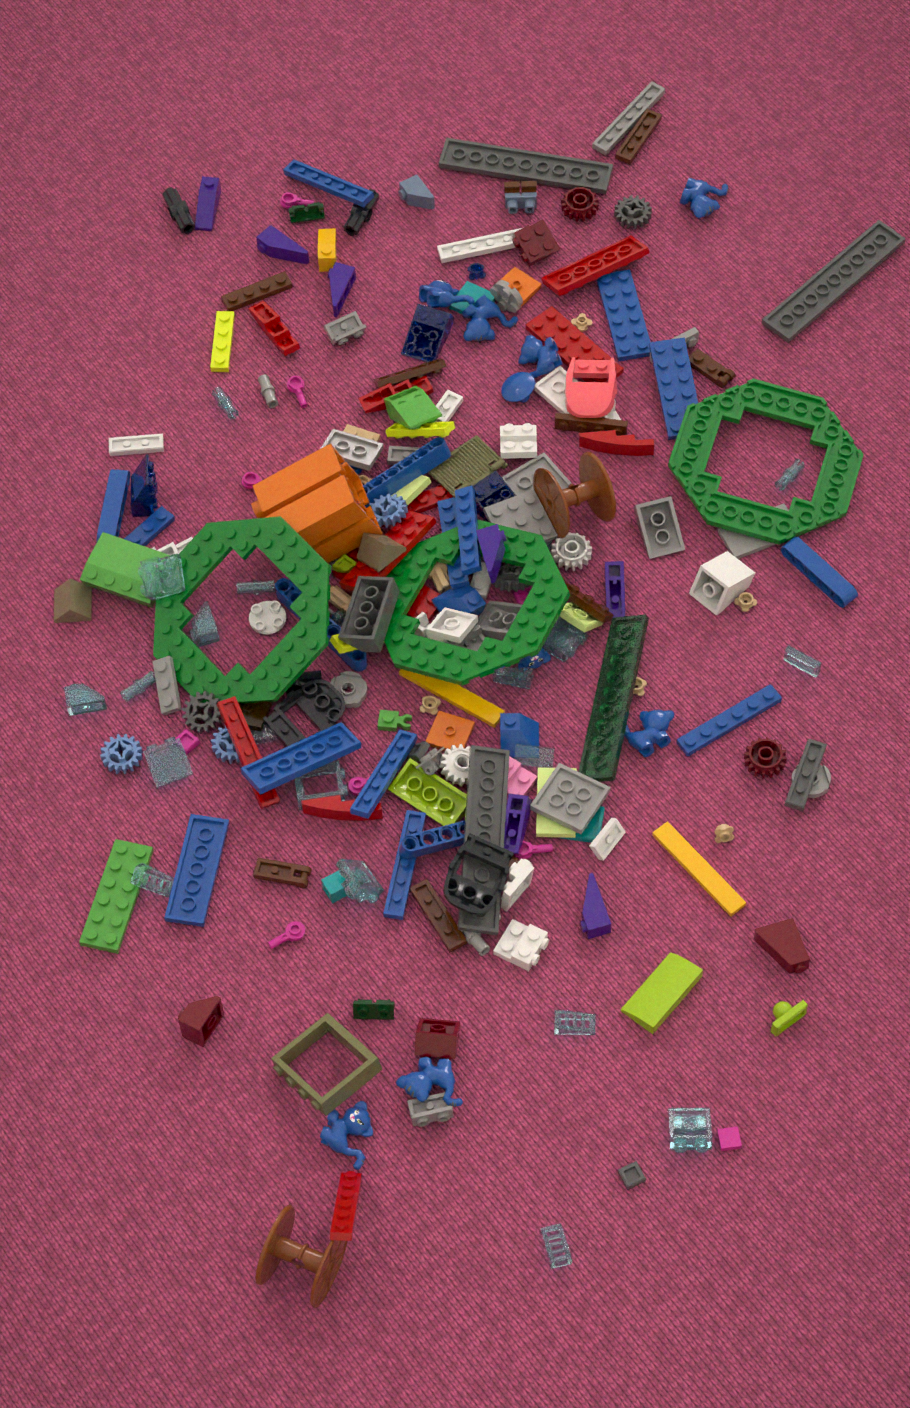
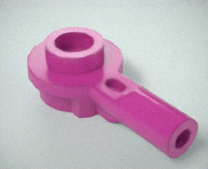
(289, 199)
(296, 385)
(250, 479)
(356, 784)
(528, 849)
(294, 932)

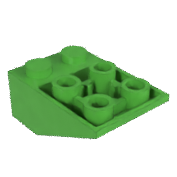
(411, 408)

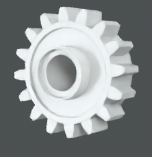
(571, 551)
(450, 766)

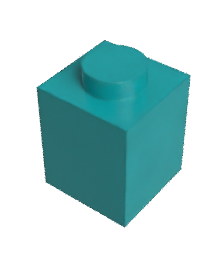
(332, 886)

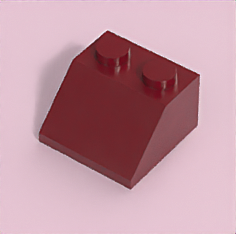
(200, 1019)
(437, 1038)

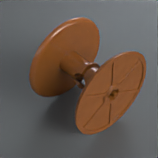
(594, 488)
(279, 1247)

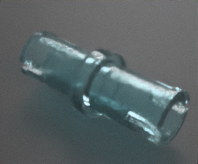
(225, 403)
(789, 474)
(255, 587)
(138, 686)

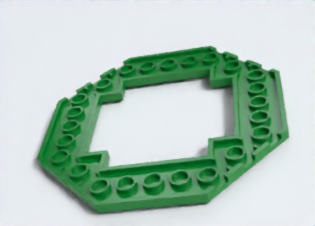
(750, 517)
(524, 636)
(291, 655)

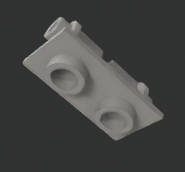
(431, 761)

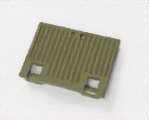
(467, 465)

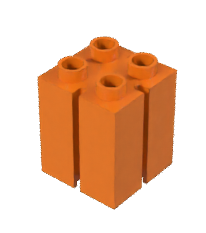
(320, 502)

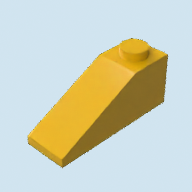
(326, 249)

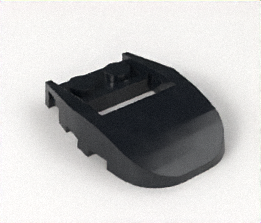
(317, 700)
(469, 894)

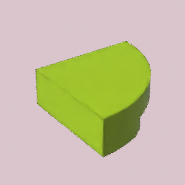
(344, 564)

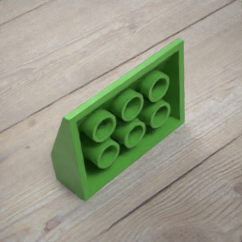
(115, 568)

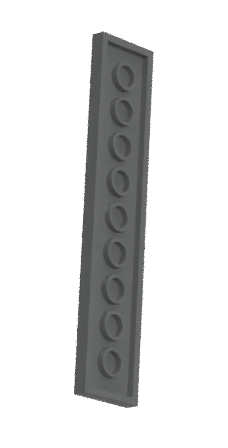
(525, 165)
(833, 281)
(485, 819)

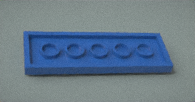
(624, 315)
(673, 381)
(300, 758)
(197, 870)

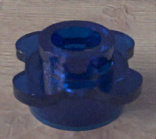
(476, 271)

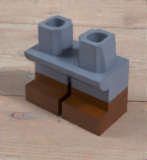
(526, 200)

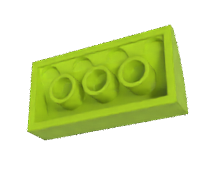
(429, 794)
(662, 992)

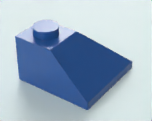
(461, 599)
(517, 730)

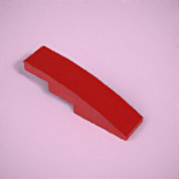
(274, 328)
(375, 400)
(618, 445)
(333, 808)

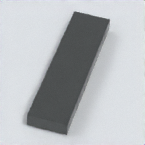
(805, 775)

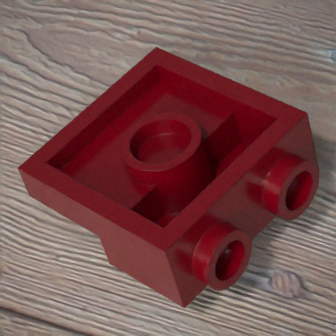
(535, 242)

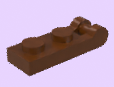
(710, 368)
(282, 872)

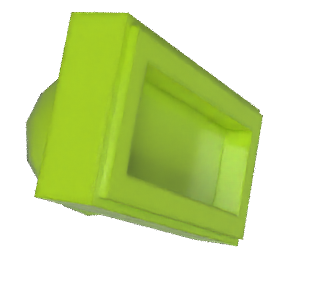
(787, 1015)

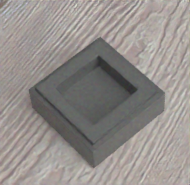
(418, 751)
(631, 1175)

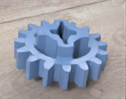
(389, 509)
(223, 741)
(131, 753)

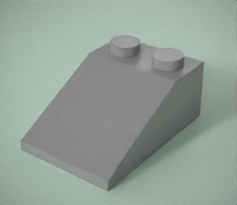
(659, 527)
(497, 619)

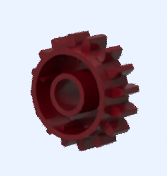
(580, 203)
(765, 766)

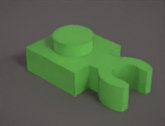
(391, 721)

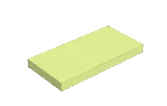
(545, 826)

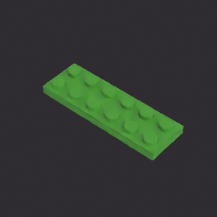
(115, 897)

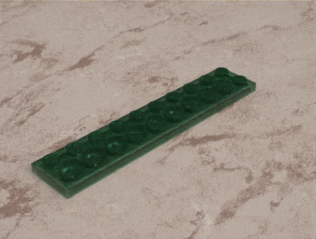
(613, 697)

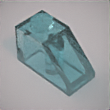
(204, 627)
(83, 699)

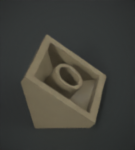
(378, 551)
(72, 602)

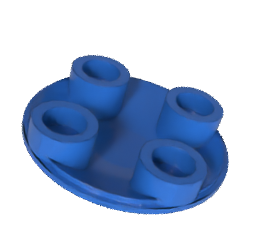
(518, 387)

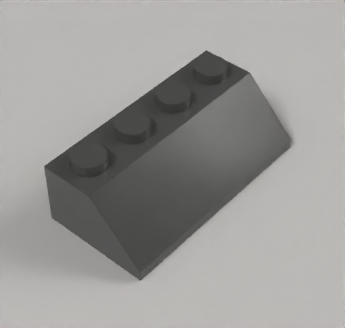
(369, 613)

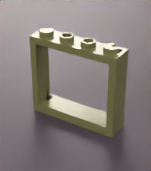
(348, 1086)

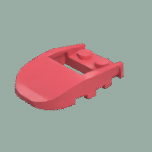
(590, 398)

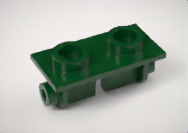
(301, 214)
(368, 1010)

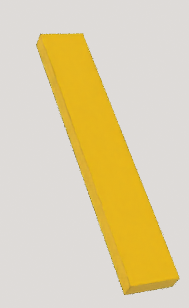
(458, 697)
(699, 869)

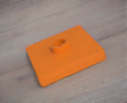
(523, 283)
(449, 731)

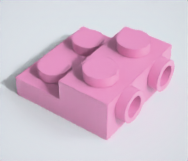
(519, 779)

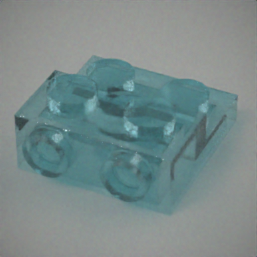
(161, 576)
(564, 640)
(167, 762)
(359, 881)
(690, 1129)

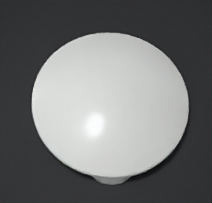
(267, 617)

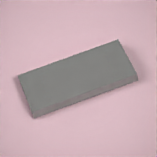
(742, 545)

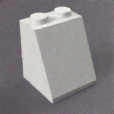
(721, 582)

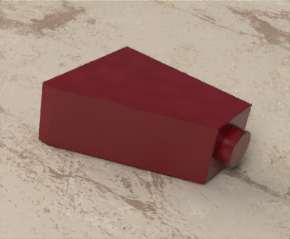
(784, 945)

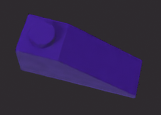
(207, 203)
(279, 246)
(341, 281)
(492, 548)
(615, 587)
(516, 821)
(594, 915)

